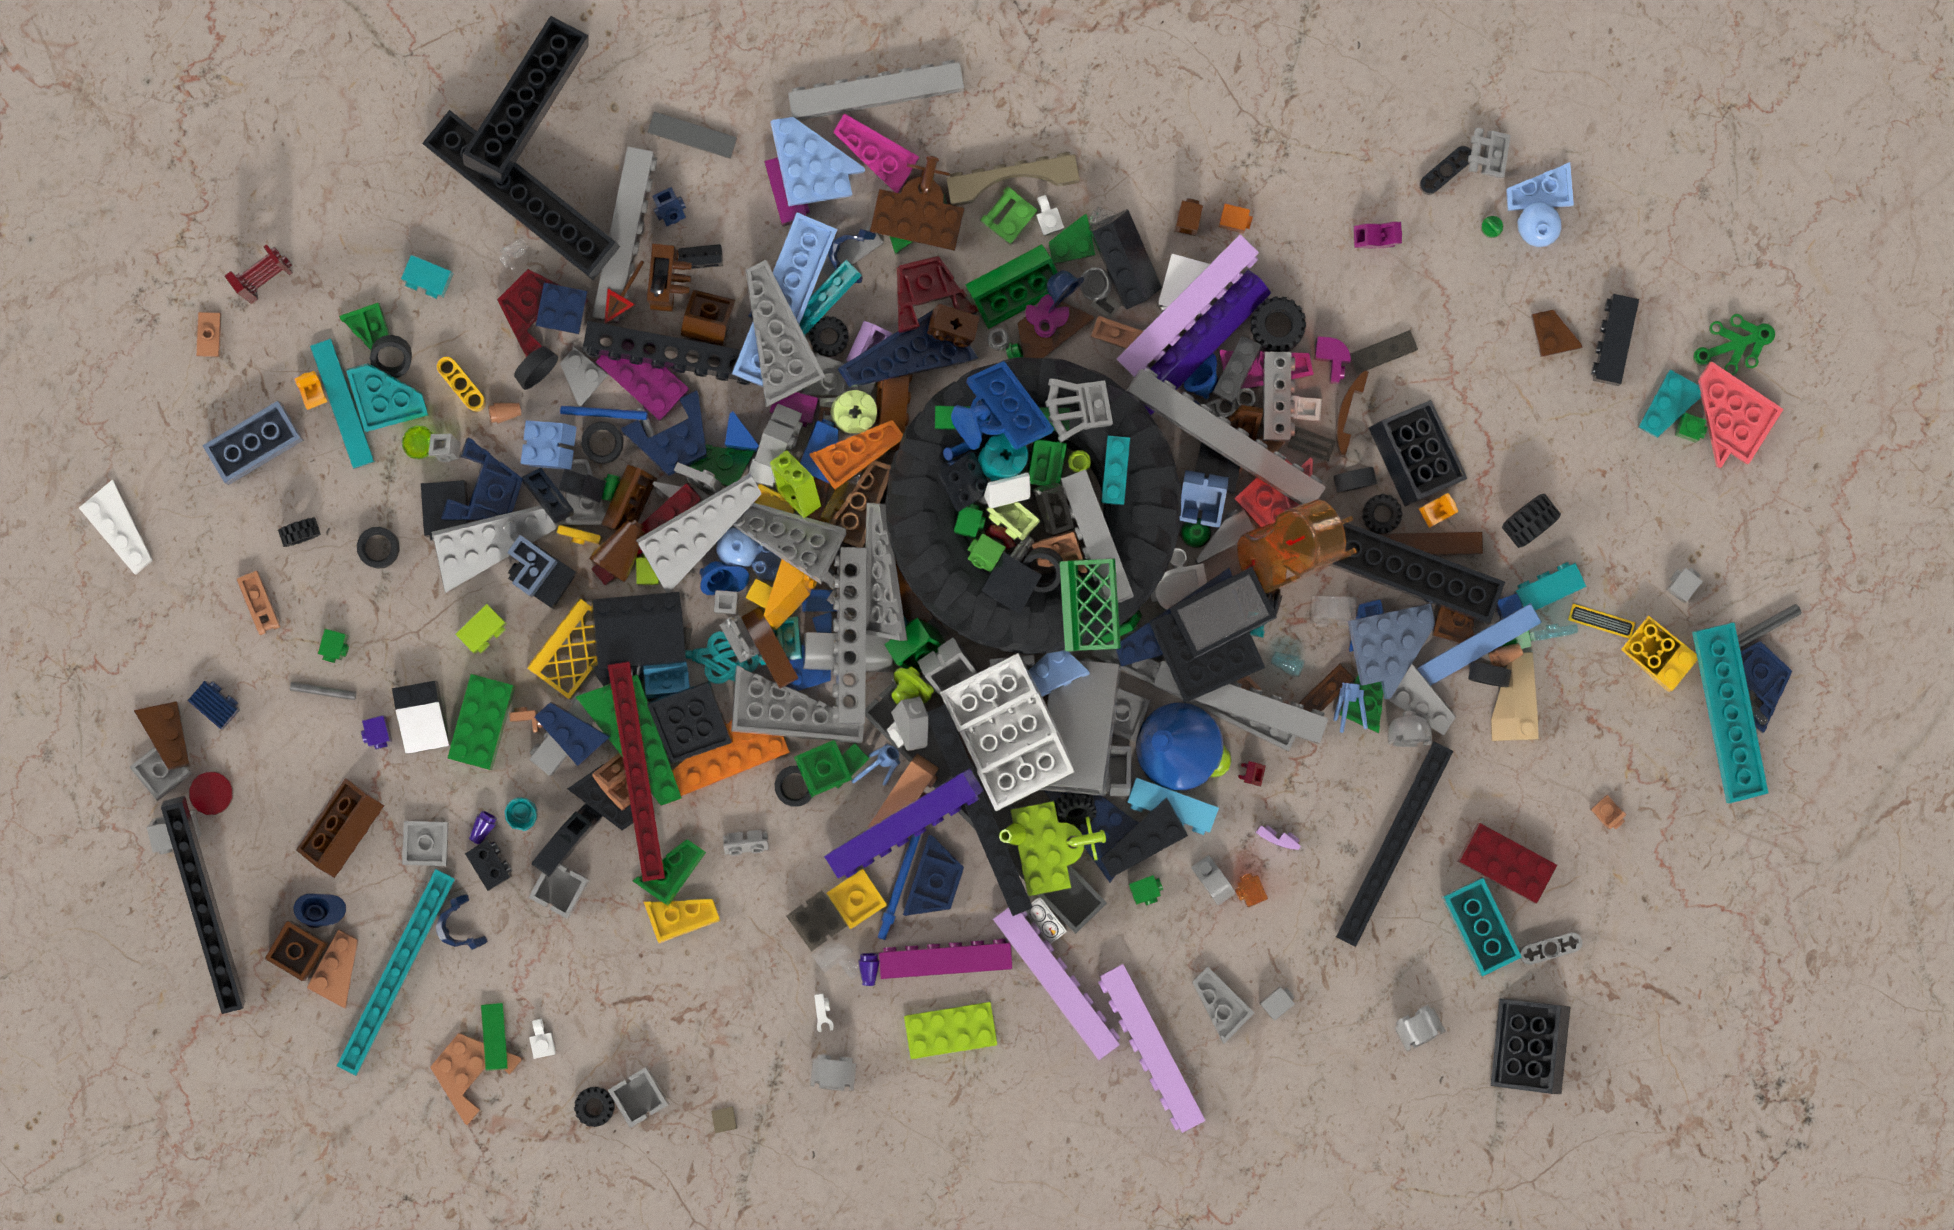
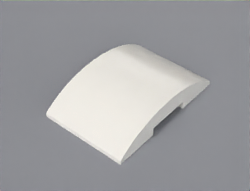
(1008, 731)

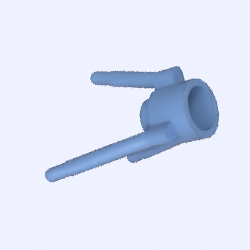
(1348, 693)
(887, 756)

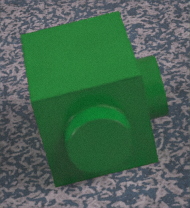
(1691, 428)
(969, 521)
(333, 646)
(1146, 890)

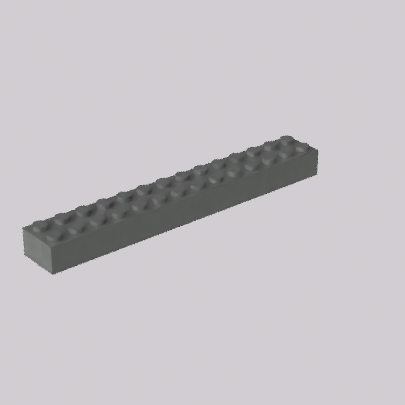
(1072, 905)

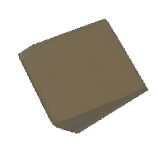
(724, 1119)

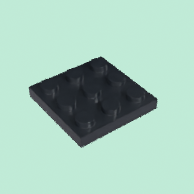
(690, 722)

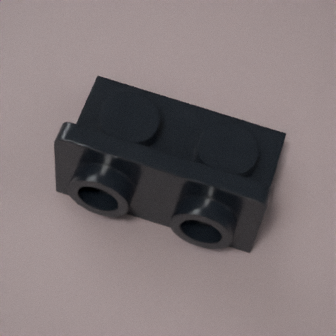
(702, 256)

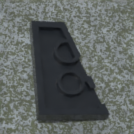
(592, 794)

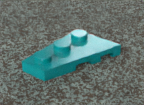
(1670, 403)

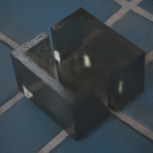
(816, 920)

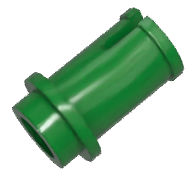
(610, 487)

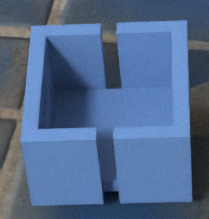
(543, 445)
(1203, 495)

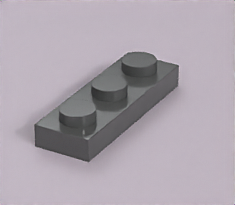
(1237, 369)

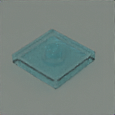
(1553, 631)

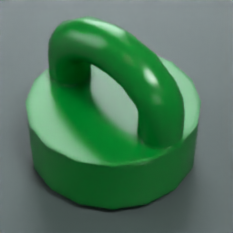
(1492, 226)

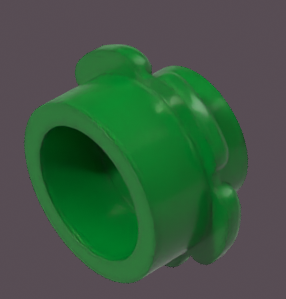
(1014, 351)

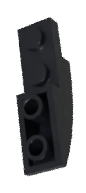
(566, 839)

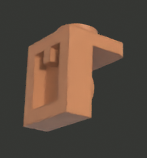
(1608, 813)

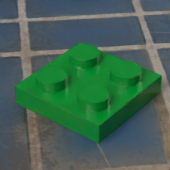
(823, 768)

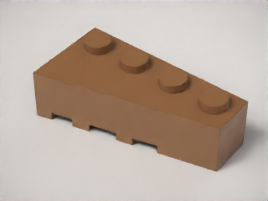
(852, 514)

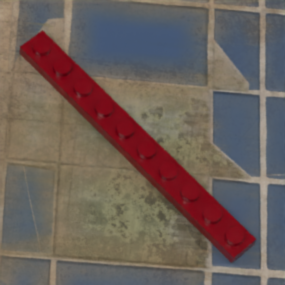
(636, 771)

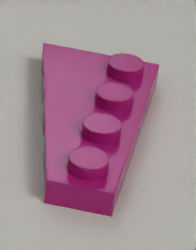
(877, 152)
(1254, 379)

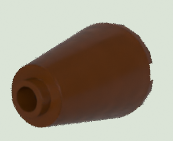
(619, 550)

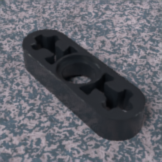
(1437, 185)

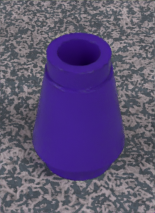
(482, 826)
(868, 968)

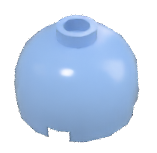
(1539, 225)
(736, 548)

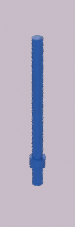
(888, 918)

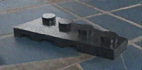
(1151, 835)

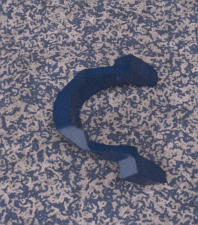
(835, 246)
(443, 932)

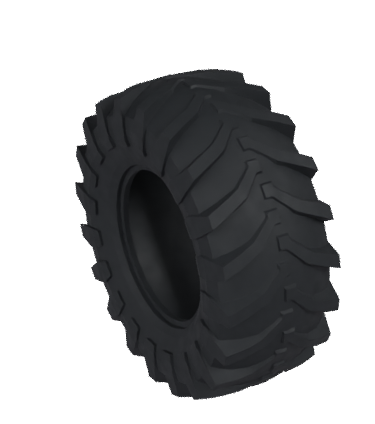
(937, 558)

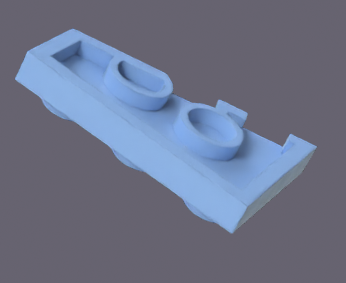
(1549, 188)
(1056, 670)

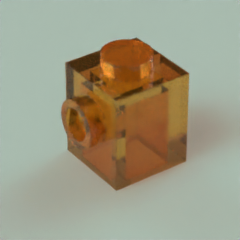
(1250, 890)

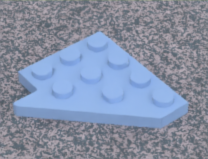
(810, 164)

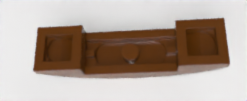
(1342, 438)
(769, 647)

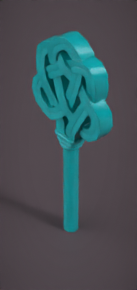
(712, 664)

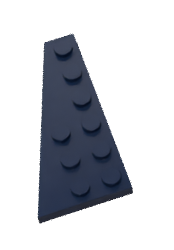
(1110, 820)

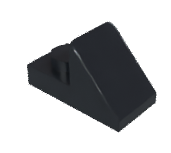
(582, 485)

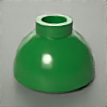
(1195, 534)

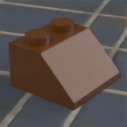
(707, 317)

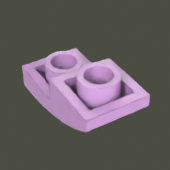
(1287, 841)

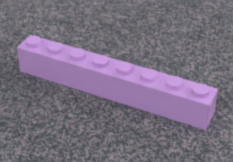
(1188, 305)
(1057, 983)
(1152, 1048)

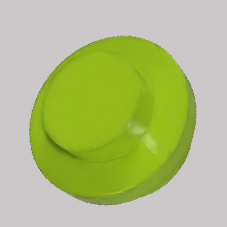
(1079, 461)

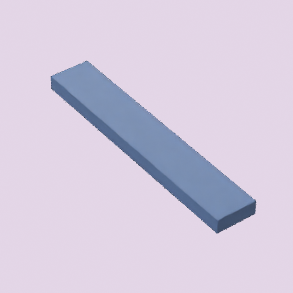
(1479, 644)

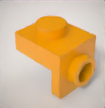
(311, 390)
(1438, 510)

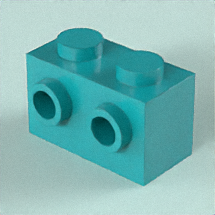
(426, 276)

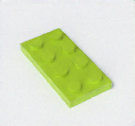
(950, 1030)

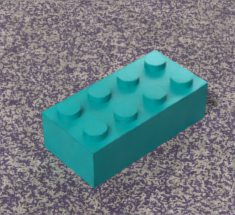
(1481, 927)

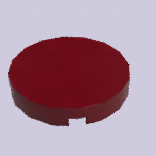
(211, 793)

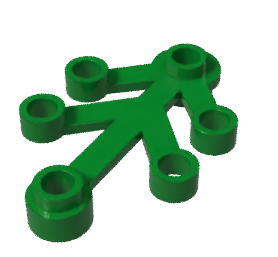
(1738, 343)

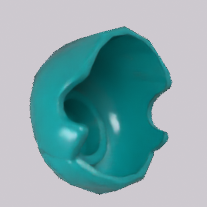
(521, 813)

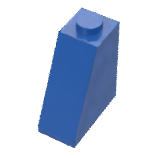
(822, 435)

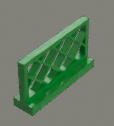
(1071, 604)

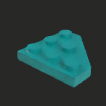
(383, 398)

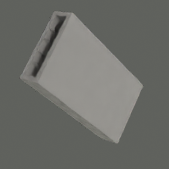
(1085, 722)

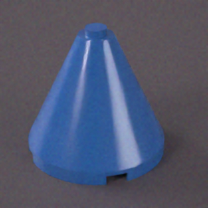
(1179, 746)

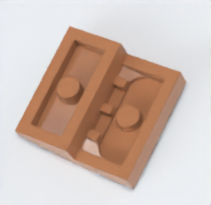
(613, 781)

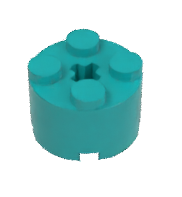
(1001, 459)

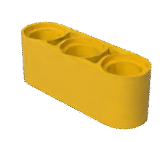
(457, 374)

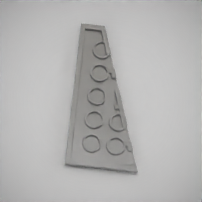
(883, 597)

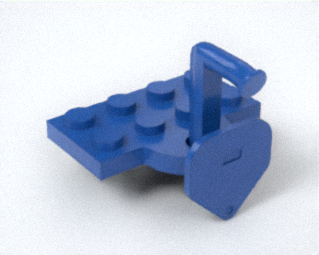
(1005, 406)

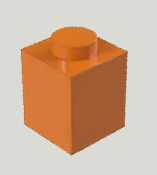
(1235, 218)

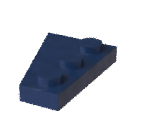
(571, 733)

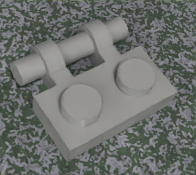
(1495, 153)

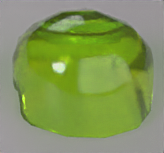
(416, 442)

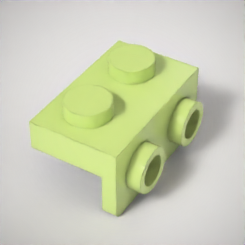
(1015, 518)

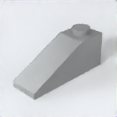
(1226, 535)

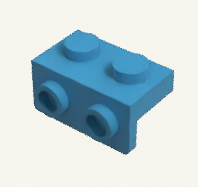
(665, 679)

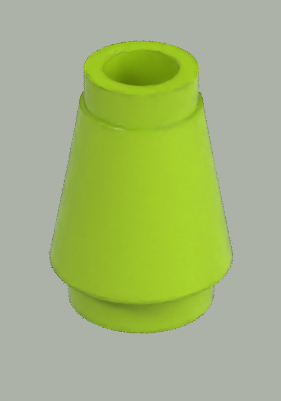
(1013, 834)

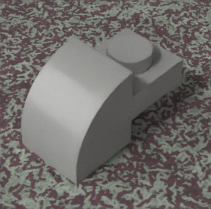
(1213, 880)

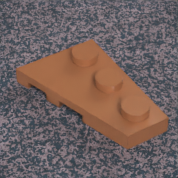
(335, 970)

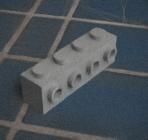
(1277, 396)

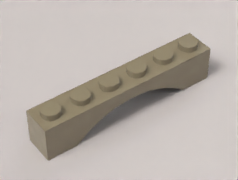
(1058, 171)

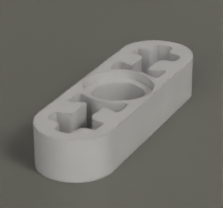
(1568, 949)

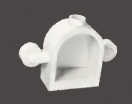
(1179, 581)

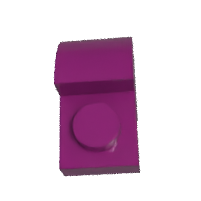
(1377, 235)
(1333, 351)

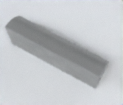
(819, 652)

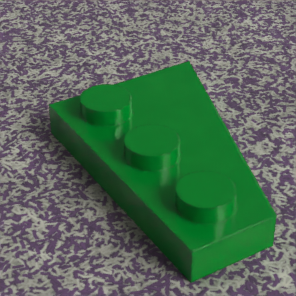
(725, 463)
(1373, 706)

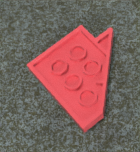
(1735, 415)
(1265, 502)

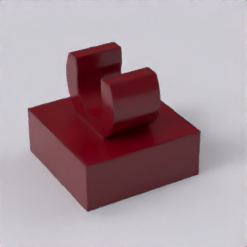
(1254, 773)

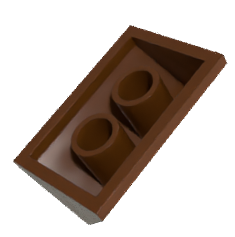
(629, 497)

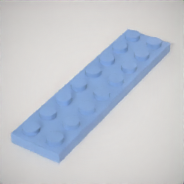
(796, 275)

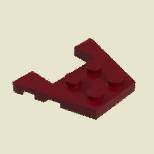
(925, 283)
(521, 307)

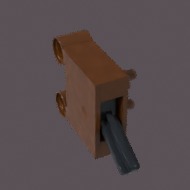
(662, 277)

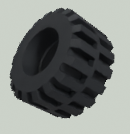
(1278, 305)
(1531, 520)

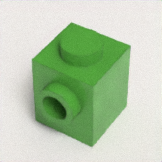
(985, 552)

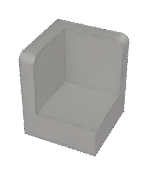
(726, 602)

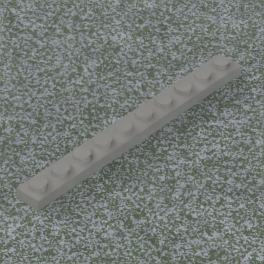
(1147, 671)

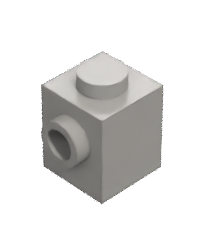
(1684, 584)

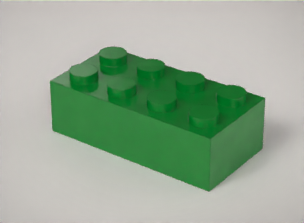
(481, 722)

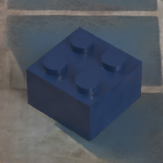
(561, 308)

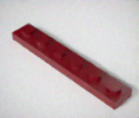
(681, 501)

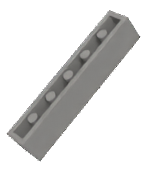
(1094, 531)

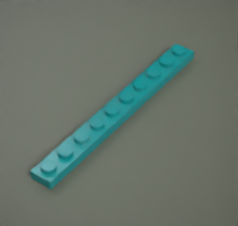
(396, 972)

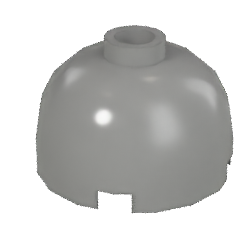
(1409, 731)

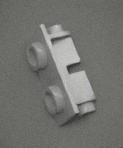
(739, 638)
(736, 845)

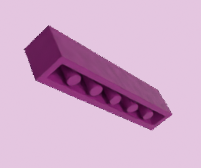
(946, 960)

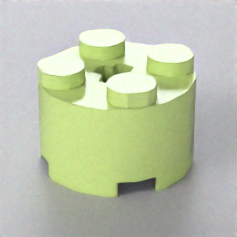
(866, 412)

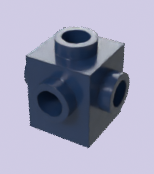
(669, 207)

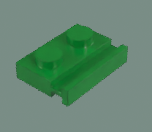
(1046, 462)

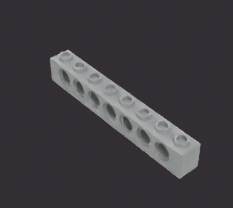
(857, 559)

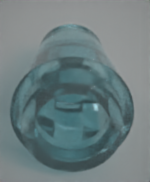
(1288, 663)

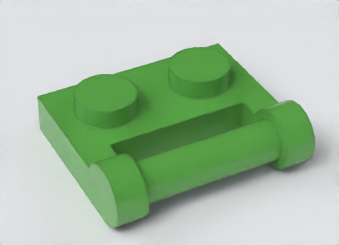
(1014, 220)

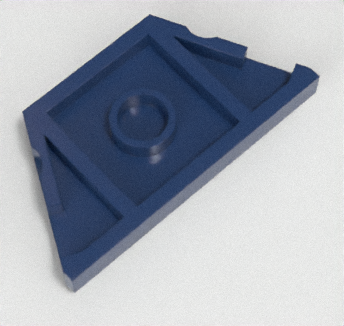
(934, 880)

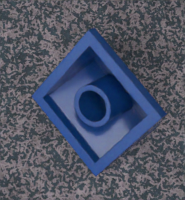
(738, 435)

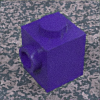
(376, 732)

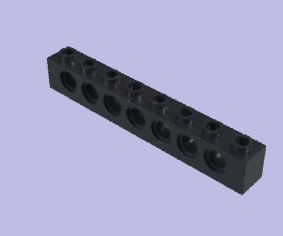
(661, 344)

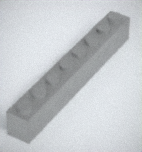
(876, 91)
(626, 226)
(1255, 707)

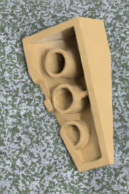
(1516, 706)

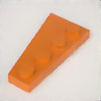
(848, 457)

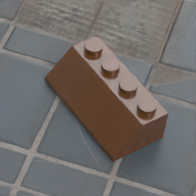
(340, 828)

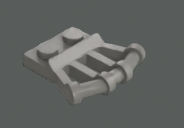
(1092, 403)

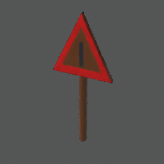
(616, 303)

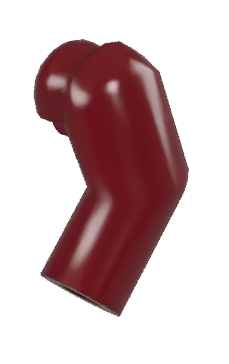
(999, 532)

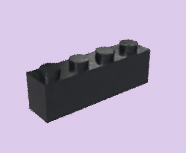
(1615, 340)

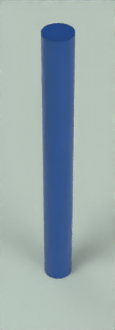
(601, 412)

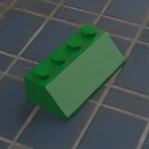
(1012, 286)

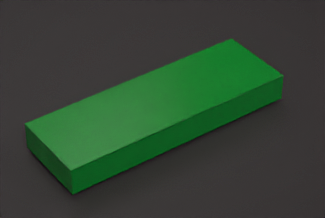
(494, 1037)

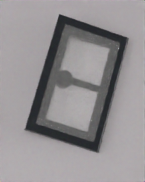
(1223, 612)

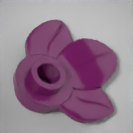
(1040, 315)

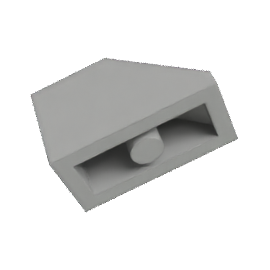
(912, 723)

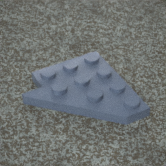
(1389, 644)

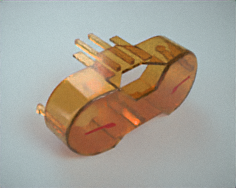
(1299, 540)

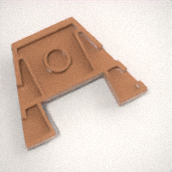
(460, 1067)

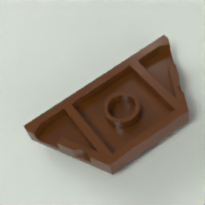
(1038, 347)

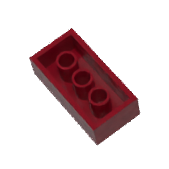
(1507, 863)

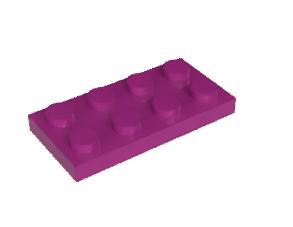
(652, 387)

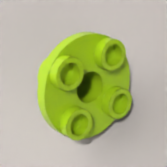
(910, 686)

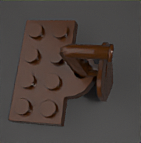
(917, 215)

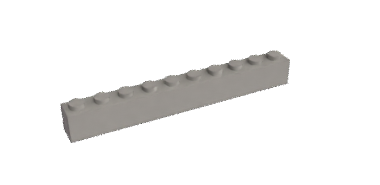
(1225, 439)

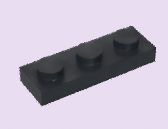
(548, 495)

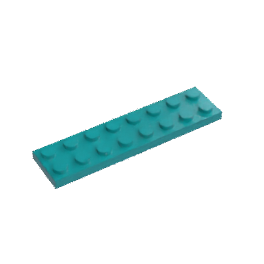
(1730, 712)

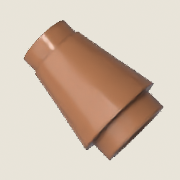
(503, 411)
(1504, 655)

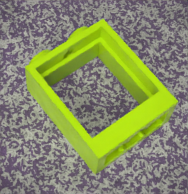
(795, 481)

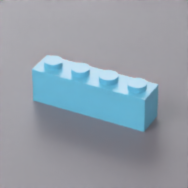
(1189, 810)

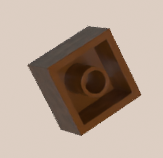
(296, 950)

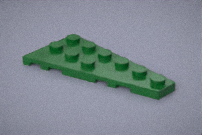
(601, 708)

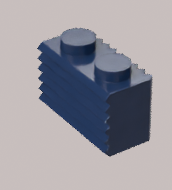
(214, 704)

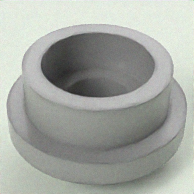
(995, 332)

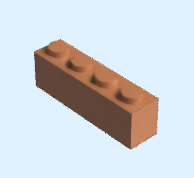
(909, 788)

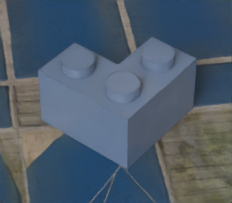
(536, 568)

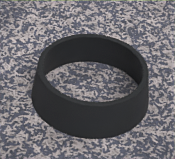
(535, 367)

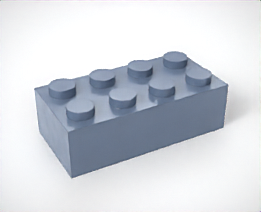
(253, 443)

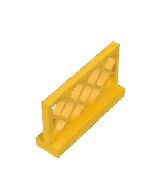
(556, 641)

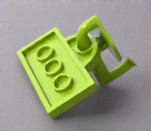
(1046, 847)

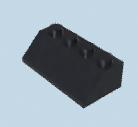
(1125, 259)

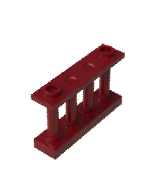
(258, 274)

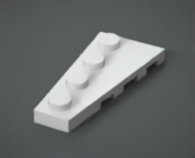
(112, 520)

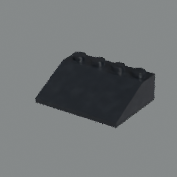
(1417, 453)
(638, 630)
(1530, 1046)

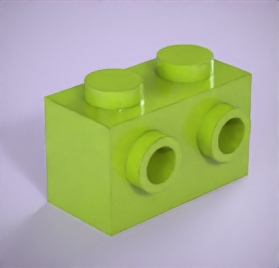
(481, 629)

